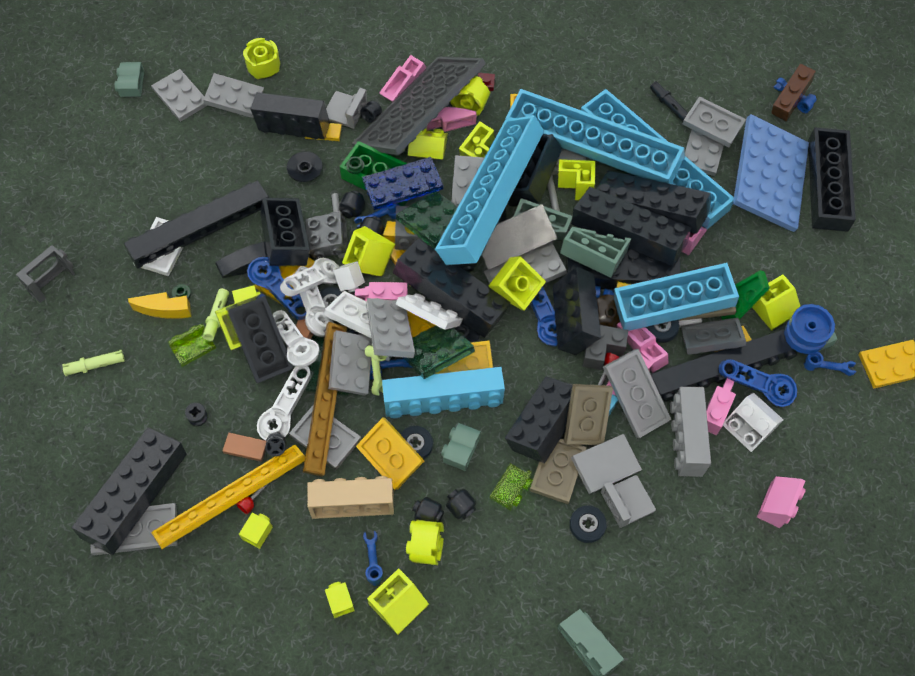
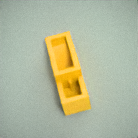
(161, 306)

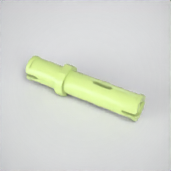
(211, 321)
(84, 365)

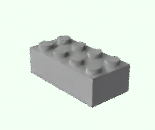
(690, 432)

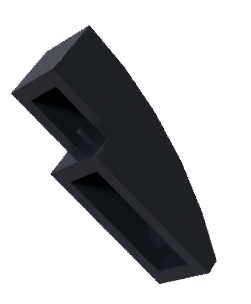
(238, 261)

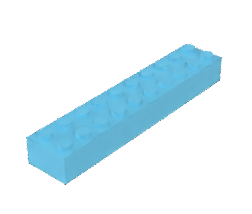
(601, 138)
(689, 175)
(489, 191)

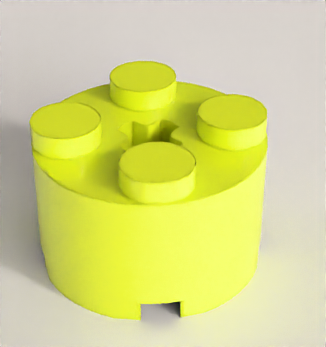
(261, 58)
(472, 96)
(425, 542)

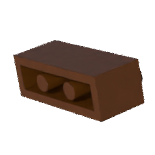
(793, 92)

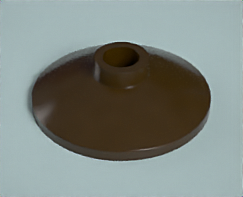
(605, 303)

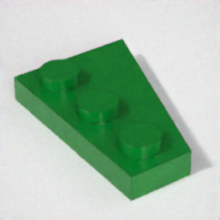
(749, 292)

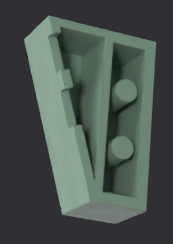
(560, 221)
(595, 250)
(590, 644)

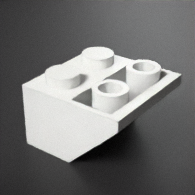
(752, 421)

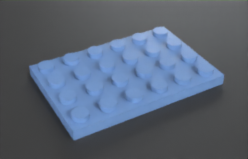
(771, 173)

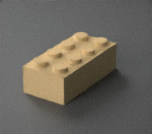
(350, 497)

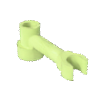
(377, 383)

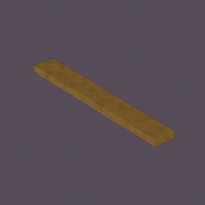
(322, 410)

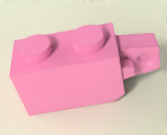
(382, 290)
(719, 406)

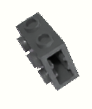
(327, 235)

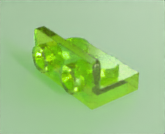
(190, 345)
(511, 486)

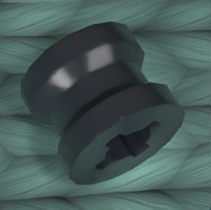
(371, 111)
(200, 417)
(275, 448)

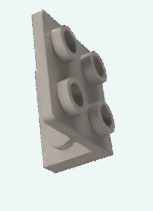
(346, 108)
(627, 500)

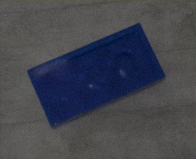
(402, 183)

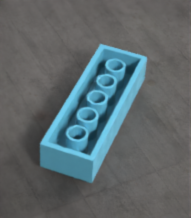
(675, 297)
(443, 392)

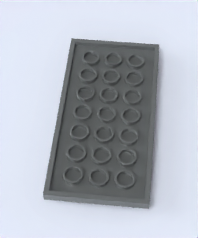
(419, 104)

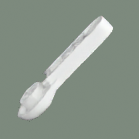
(319, 273)
(315, 309)
(296, 342)
(283, 406)

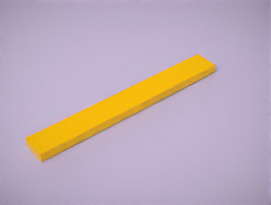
(227, 496)

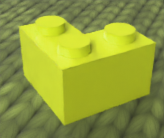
(478, 141)
(576, 174)

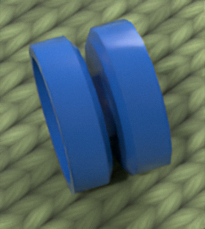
(809, 329)

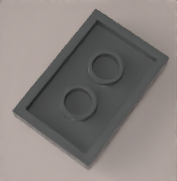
(713, 336)

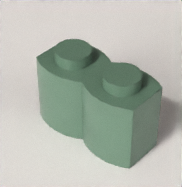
(130, 79)
(461, 446)

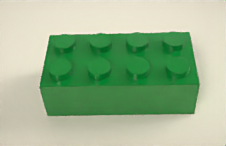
(373, 161)

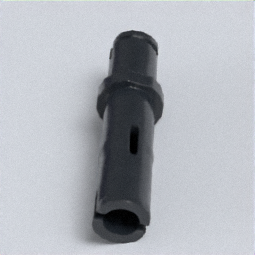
(666, 98)

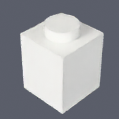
(349, 277)

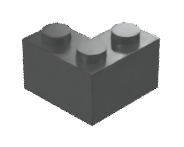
(612, 341)

